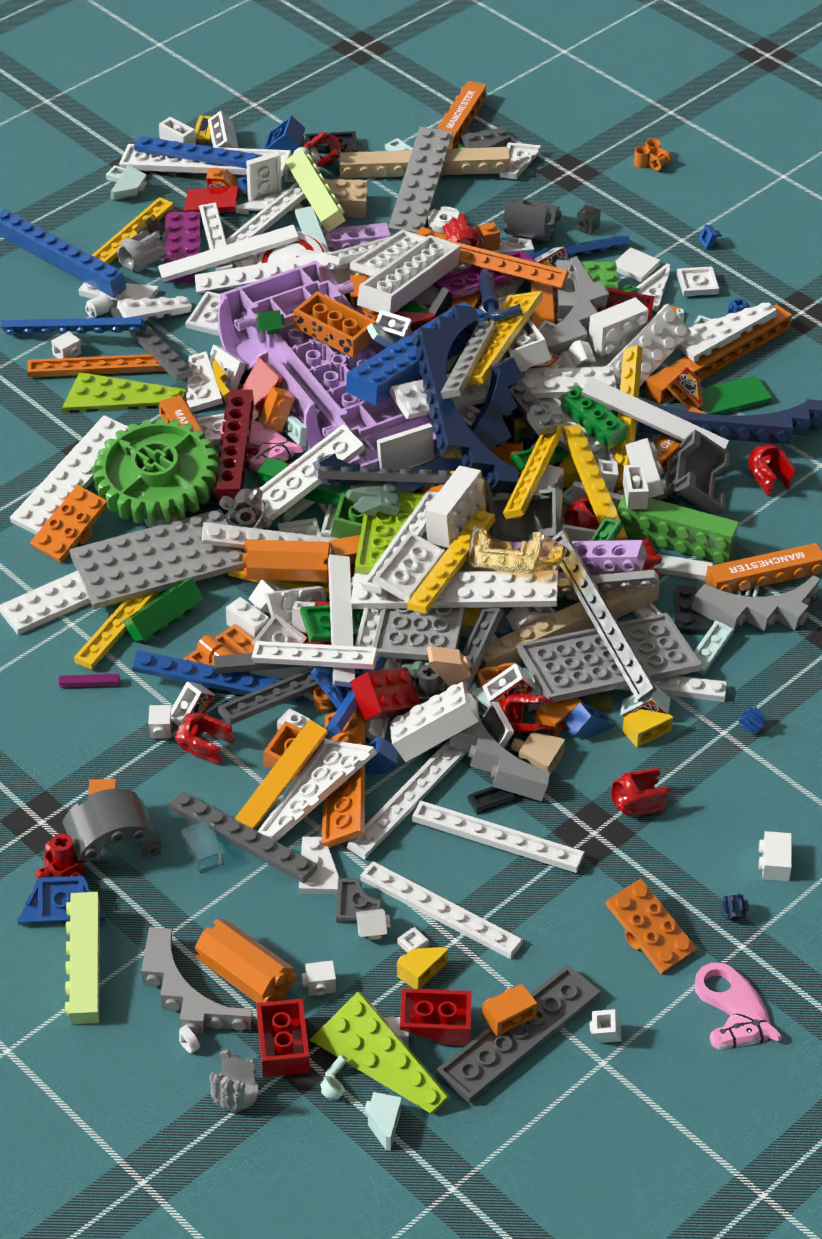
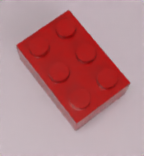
(385, 693)
(282, 1038)

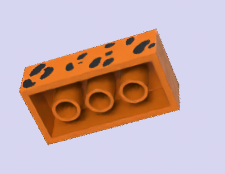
(333, 324)

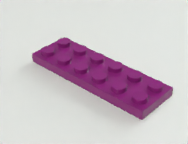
(182, 239)
(466, 280)

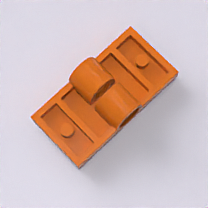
(69, 524)
(229, 642)
(650, 926)

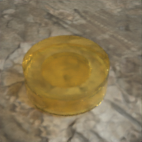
(602, 702)

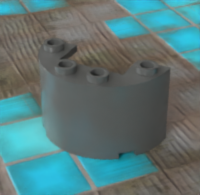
(531, 219)
(694, 472)
(542, 516)
(110, 818)

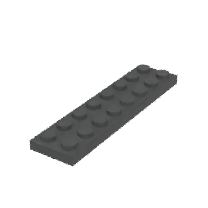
(491, 1057)

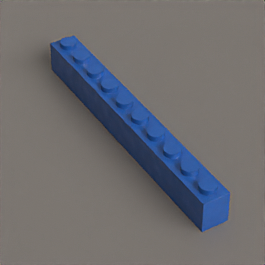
(61, 254)

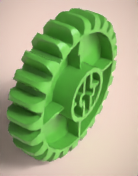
(156, 471)

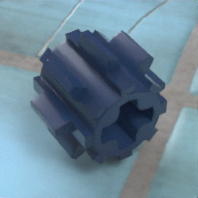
(734, 906)

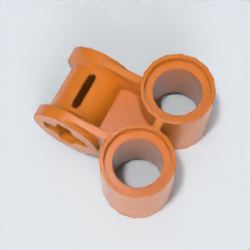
(651, 155)

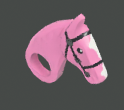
(269, 444)
(748, 1015)

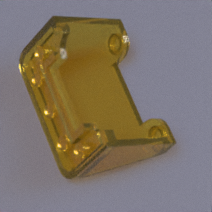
(492, 554)

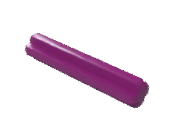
(89, 680)

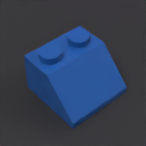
(286, 136)

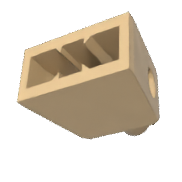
(540, 750)

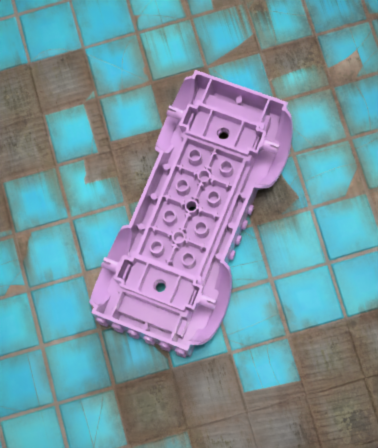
(309, 367)

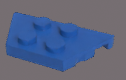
(324, 678)
(49, 900)

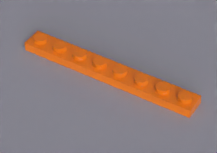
(512, 266)
(93, 365)

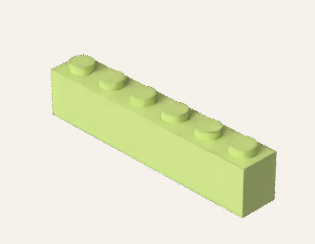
(315, 190)
(84, 958)

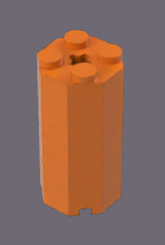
(286, 560)
(245, 962)

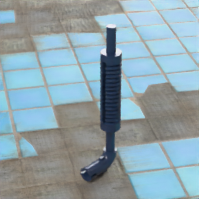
(491, 302)

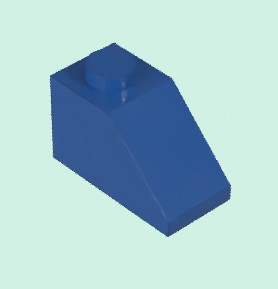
(587, 721)
(384, 759)

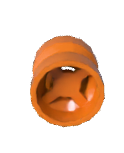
(321, 701)

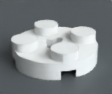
(437, 218)

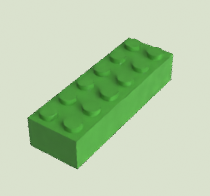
(681, 529)

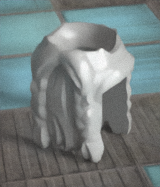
(141, 251)
(236, 1084)

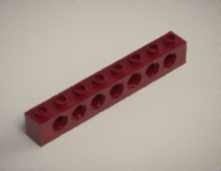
(234, 443)

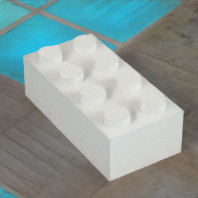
(454, 506)
(433, 721)

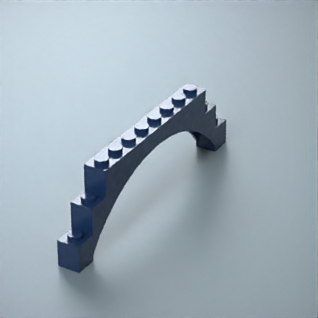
(487, 427)
(763, 428)
(452, 433)

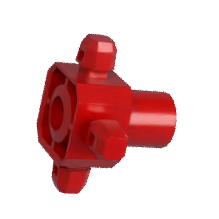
(60, 859)

